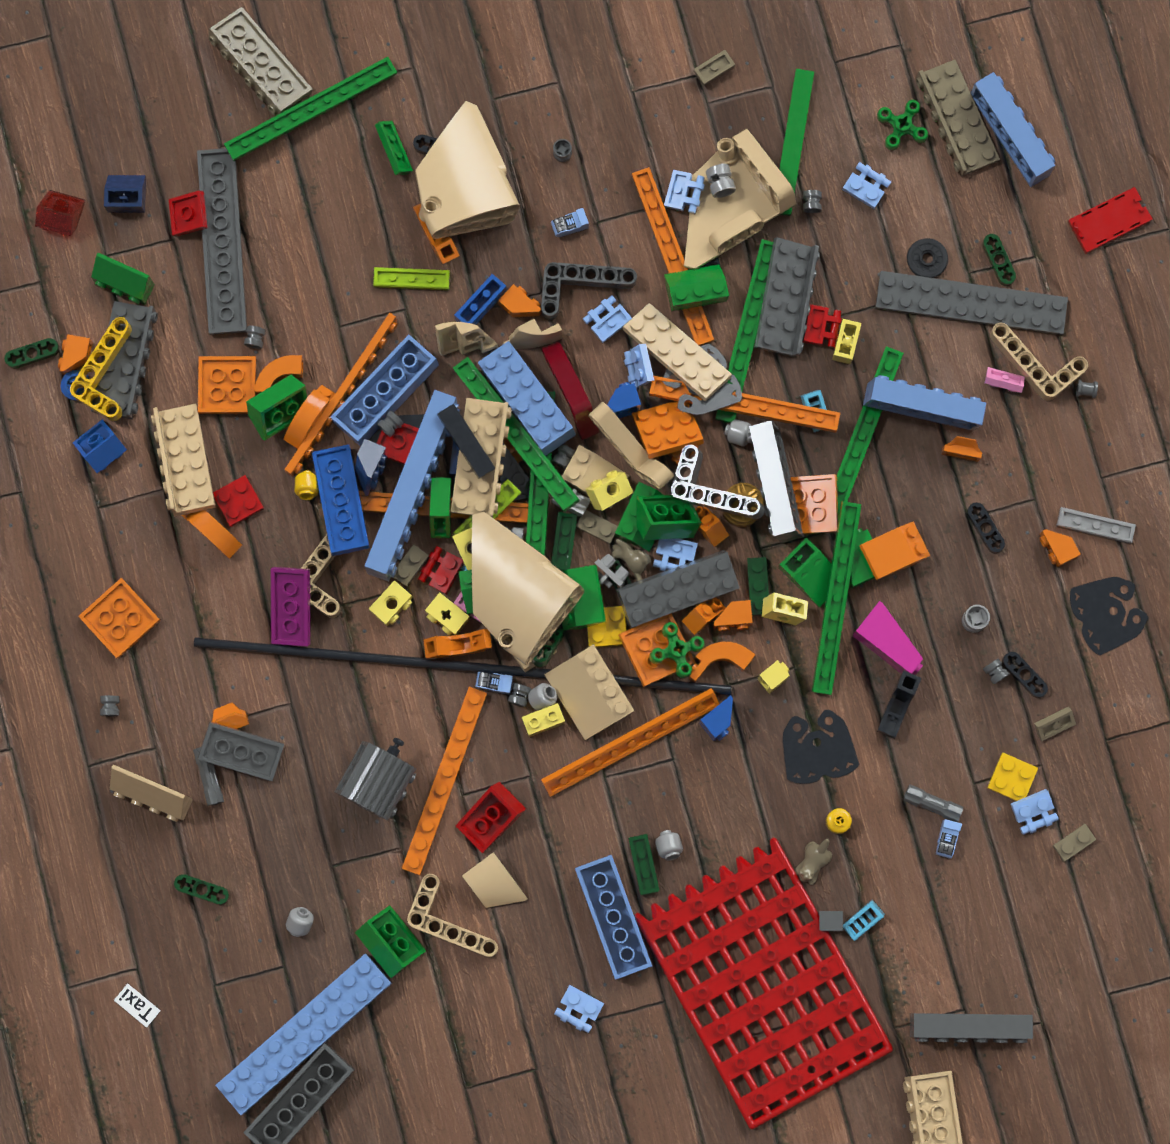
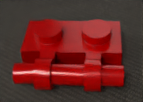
(816, 326)
(446, 572)

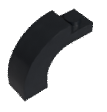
(898, 704)

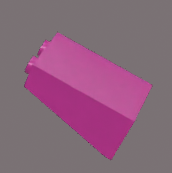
(888, 641)

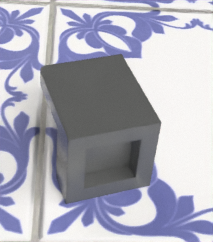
(830, 920)

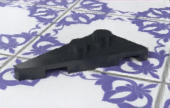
(515, 474)

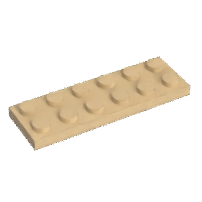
(677, 352)

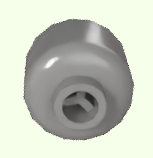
(738, 432)
(542, 696)
(669, 845)
(299, 921)

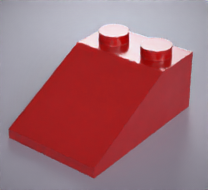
(490, 817)

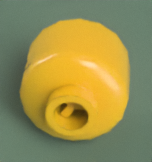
(306, 485)
(831, 820)

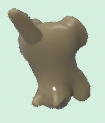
(635, 559)
(815, 858)

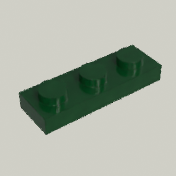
(564, 540)
(757, 583)
(643, 864)

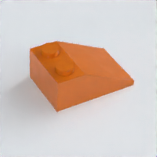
(895, 550)

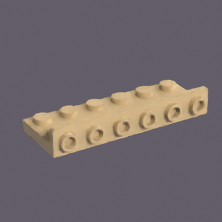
(487, 424)
(183, 460)
(932, 1108)

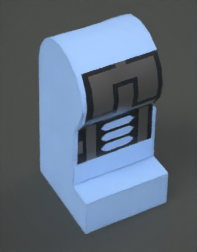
(570, 223)
(494, 682)
(948, 838)

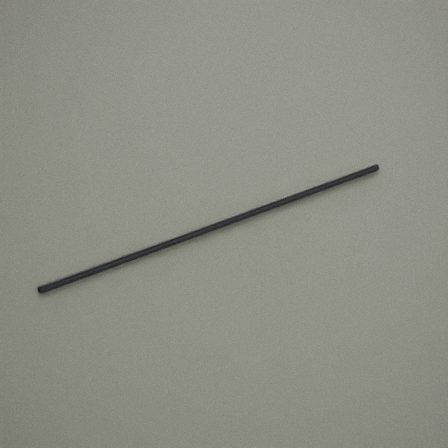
(437, 664)

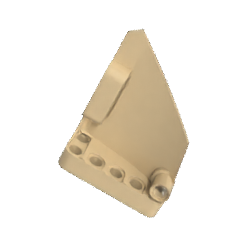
(464, 179)
(729, 220)
(517, 589)

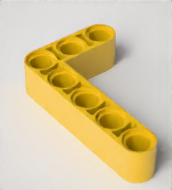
(100, 369)

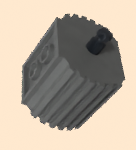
(376, 779)

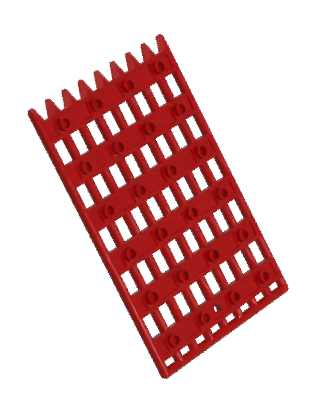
(772, 999)

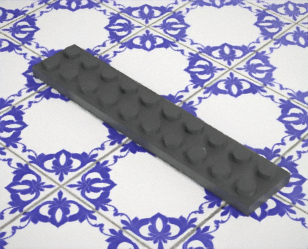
(222, 243)
(971, 302)

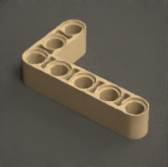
(1034, 365)
(629, 448)
(321, 565)
(444, 926)

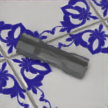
(209, 779)
(930, 802)

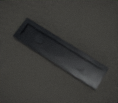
(466, 441)

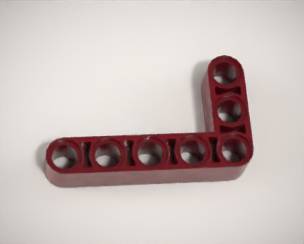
(571, 389)

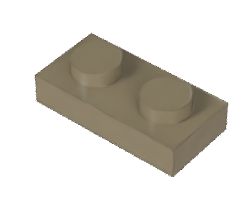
(714, 67)
(597, 527)
(410, 565)
(1055, 723)
(1074, 842)

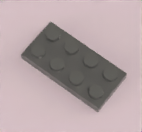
(240, 751)

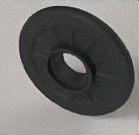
(931, 247)

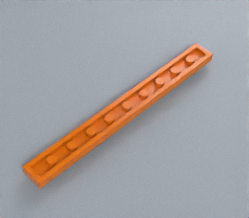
(669, 248)
(346, 388)
(759, 407)
(379, 503)
(630, 742)
(444, 781)

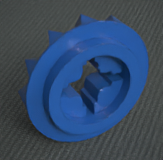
(65, 386)

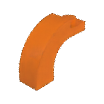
(443, 247)
(278, 370)
(308, 415)
(214, 532)
(457, 644)
(721, 651)

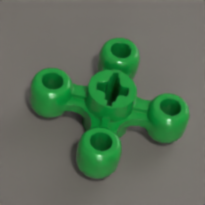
(908, 128)
(678, 657)

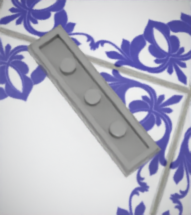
(1096, 525)

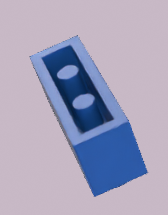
(481, 301)

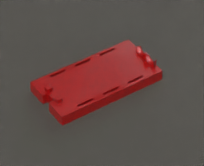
(1109, 220)

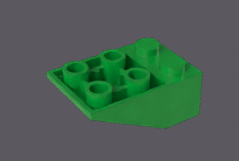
(808, 571)

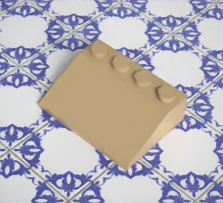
(589, 692)
(149, 793)

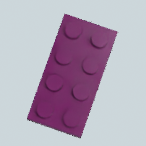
(290, 606)

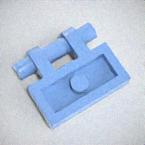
(862, 189)
(678, 191)
(611, 322)
(638, 366)
(676, 549)
(1032, 806)
(581, 1003)

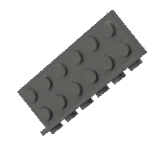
(787, 297)
(125, 373)

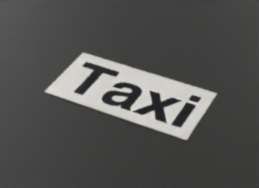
(137, 1005)

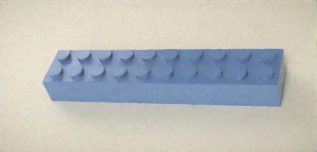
(410, 490)
(303, 1034)

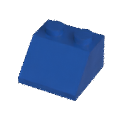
(625, 400)
(99, 446)
(718, 720)

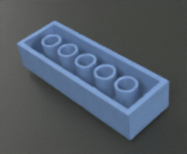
(1012, 129)
(385, 390)
(527, 398)
(924, 403)
(613, 917)

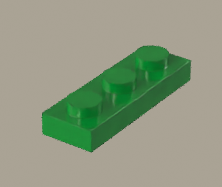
(393, 147)

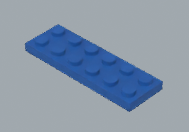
(340, 500)

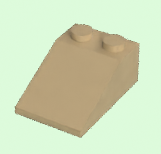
(586, 468)

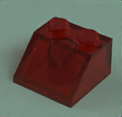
(59, 212)

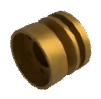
(747, 490)

